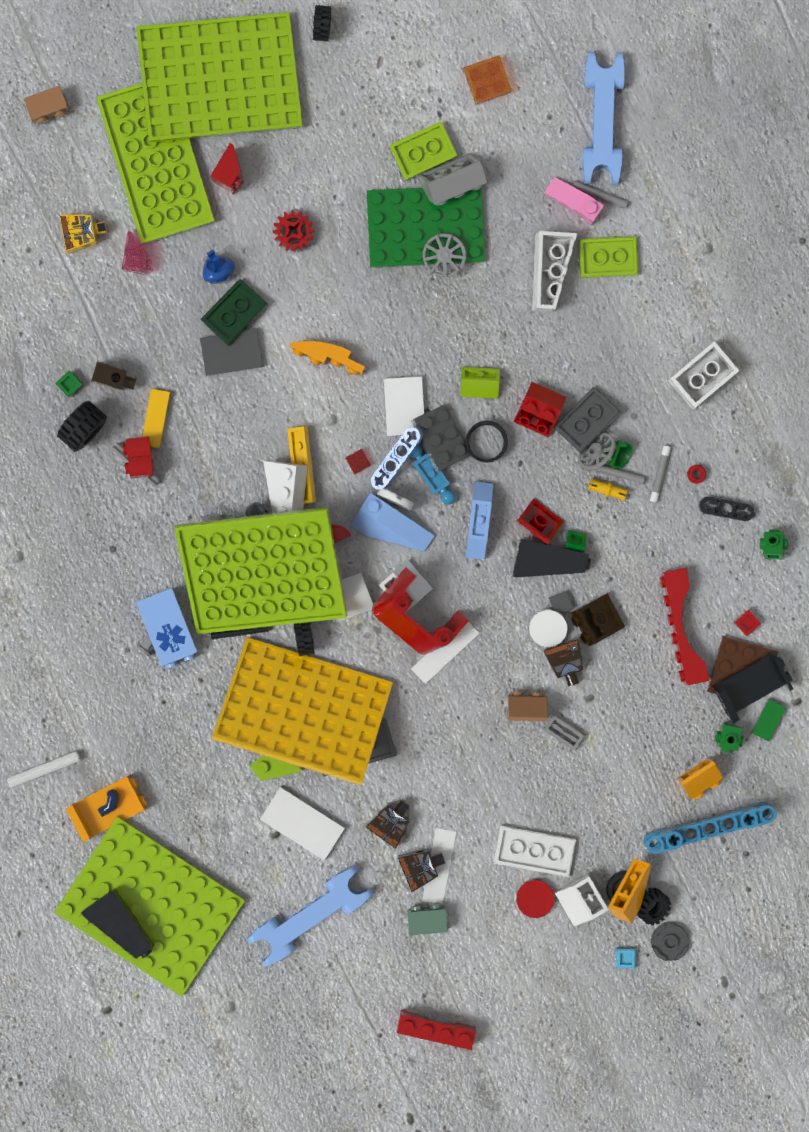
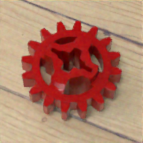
(299, 224)

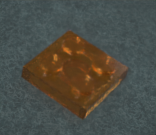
(487, 80)

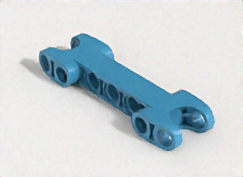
(738, 817)

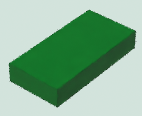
(768, 720)

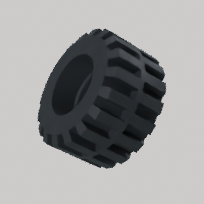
(81, 426)

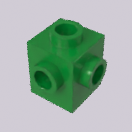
(774, 544)
(722, 736)

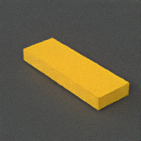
(156, 416)

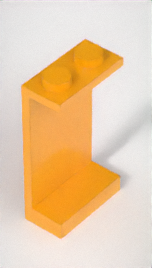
(86, 814)

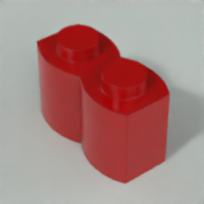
(139, 457)

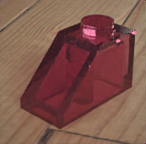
(135, 256)

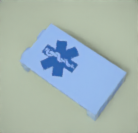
(167, 628)

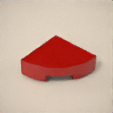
(339, 533)

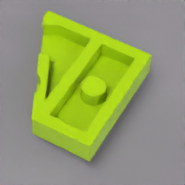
(269, 768)

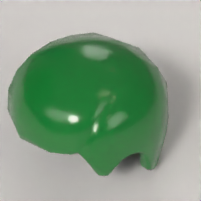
(621, 454)

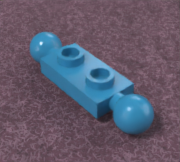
(435, 480)

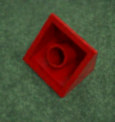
(540, 521)

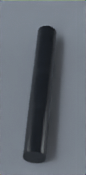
(225, 634)

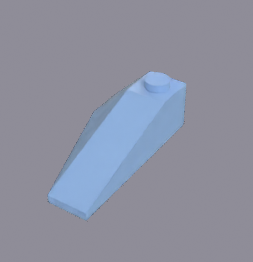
(385, 523)

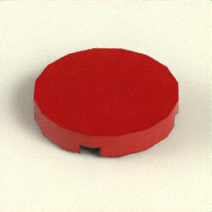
(535, 898)

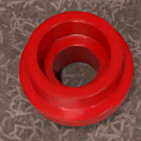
(700, 469)

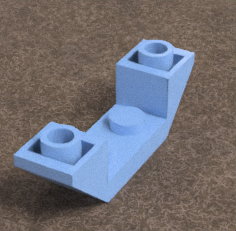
(479, 520)

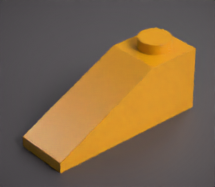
(630, 892)

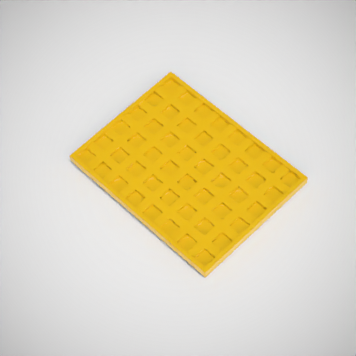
(303, 711)

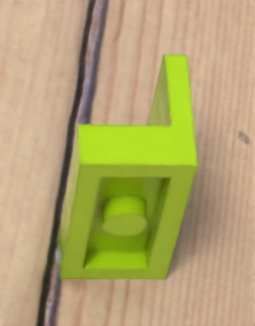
(480, 382)

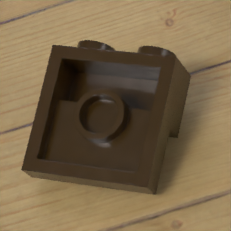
(597, 620)

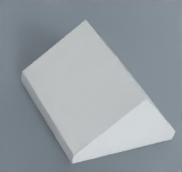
(356, 596)

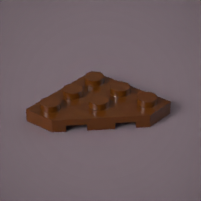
(734, 656)

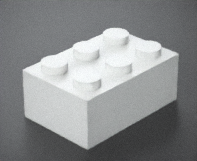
(703, 375)

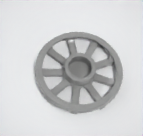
(444, 255)
(597, 451)

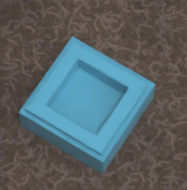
(625, 957)

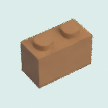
(47, 105)

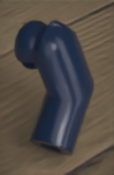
(112, 803)

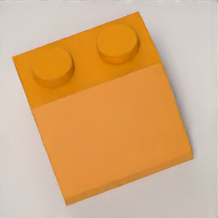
(700, 778)

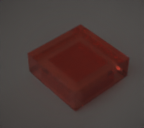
(358, 461)

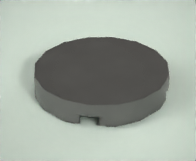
(669, 941)

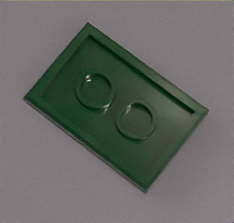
(234, 312)

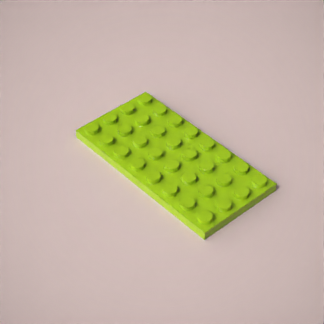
(157, 176)

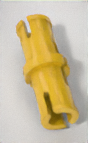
(607, 489)

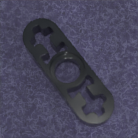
(739, 516)

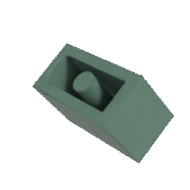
(427, 920)

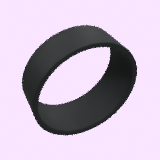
(502, 431)

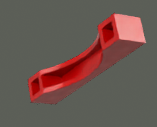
(676, 587)

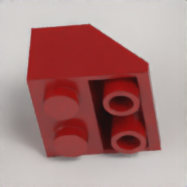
(540, 409)

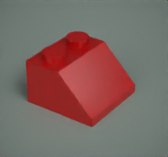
(228, 171)

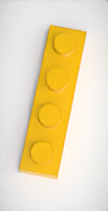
(301, 454)

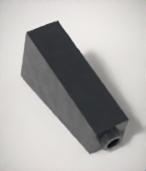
(544, 559)
(119, 923)

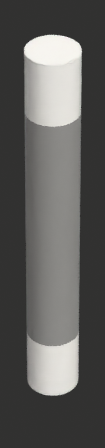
(660, 474)

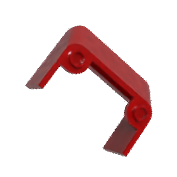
(391, 610)

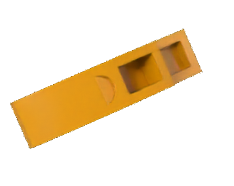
(321, 351)

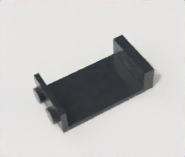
(752, 684)

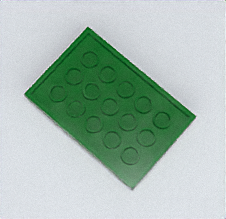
(406, 220)

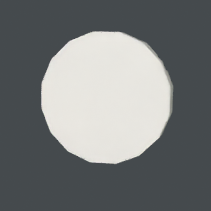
(395, 499)
(548, 627)

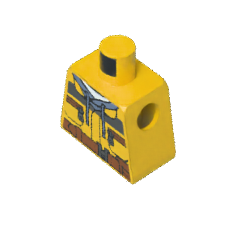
(80, 232)

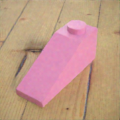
(574, 200)

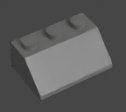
(452, 179)

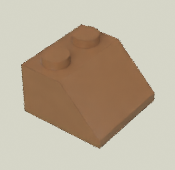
(527, 707)

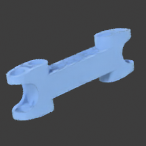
(602, 151)
(282, 934)

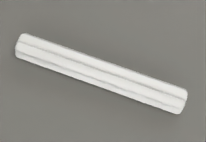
(43, 769)

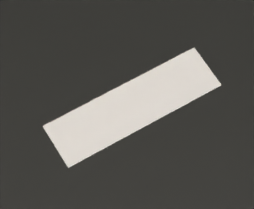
(436, 660)
(443, 843)

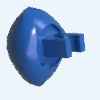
(217, 268)

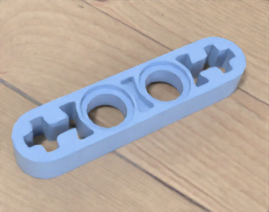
(397, 458)

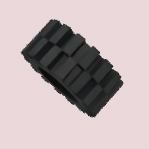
(322, 23)
(304, 638)
(658, 911)

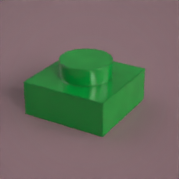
(69, 384)
(575, 541)

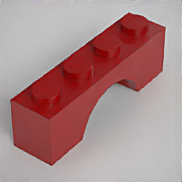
(446, 1033)

